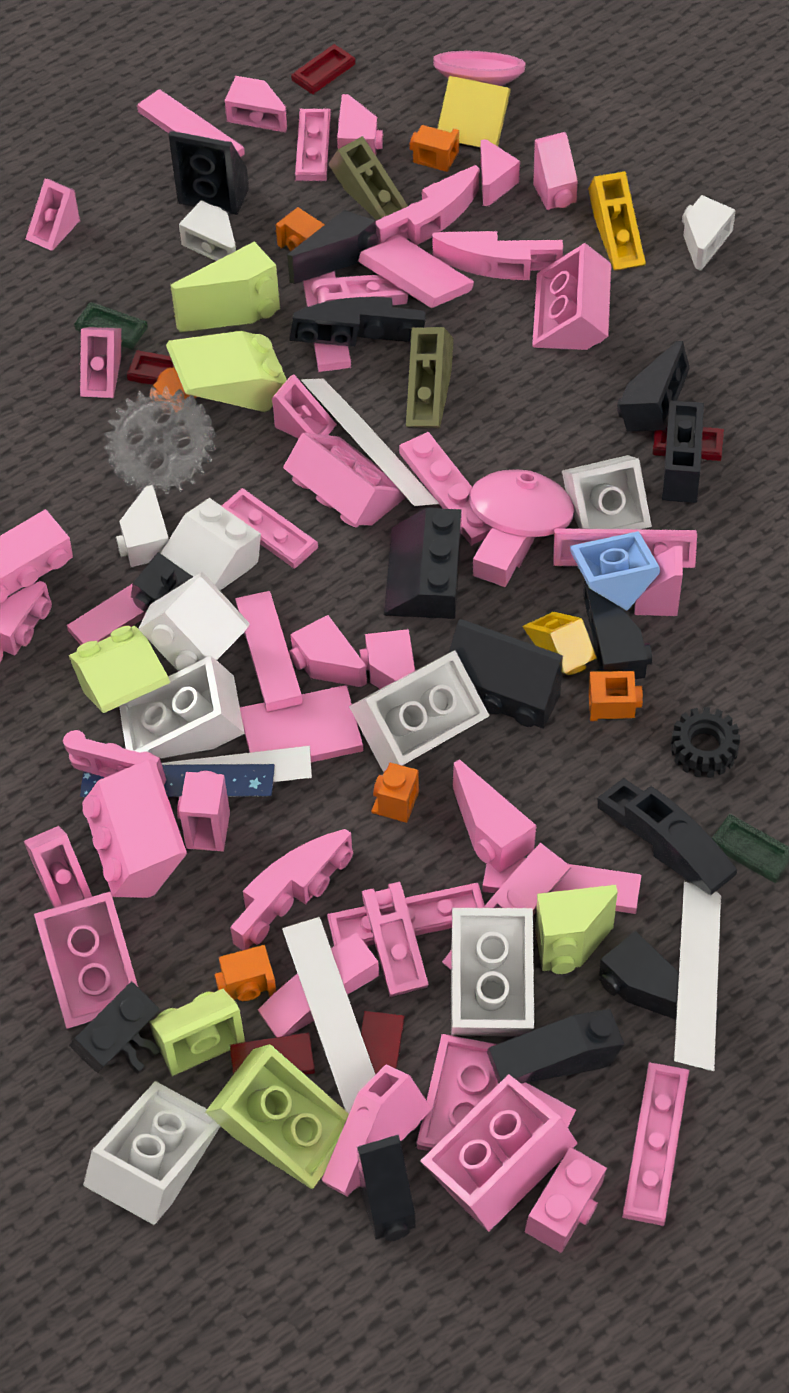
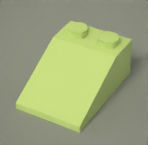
(227, 292)
(229, 368)
(280, 1115)

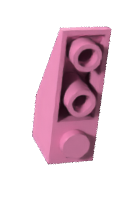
(382, 1109)

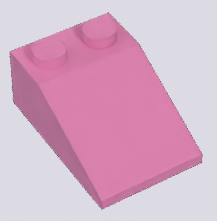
(85, 956)

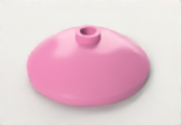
(479, 66)
(521, 503)

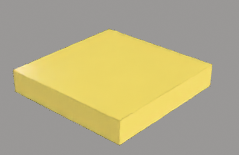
(474, 110)

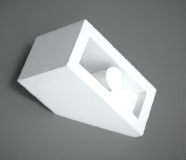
(706, 229)
(207, 231)
(142, 529)

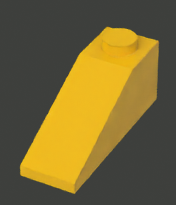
(616, 220)

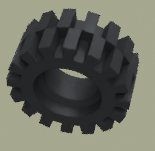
(705, 724)

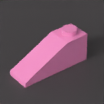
(494, 825)

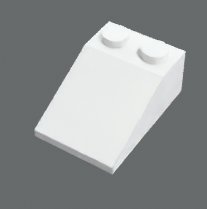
(419, 711)
(187, 715)
(492, 972)
(150, 1152)

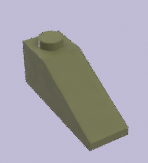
(366, 179)
(428, 376)

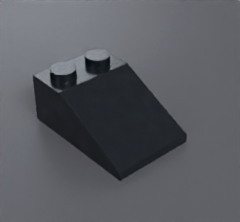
(208, 172)

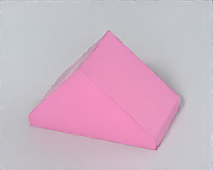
(498, 172)
(53, 216)
(299, 411)

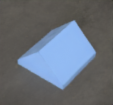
(617, 567)

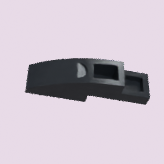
(345, 319)
(671, 832)

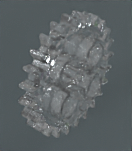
(142, 420)

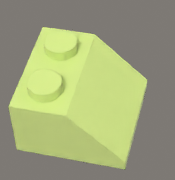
(118, 668)
(573, 925)
(198, 1030)

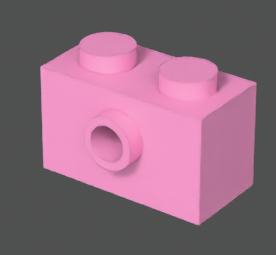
(204, 811)
(566, 1200)

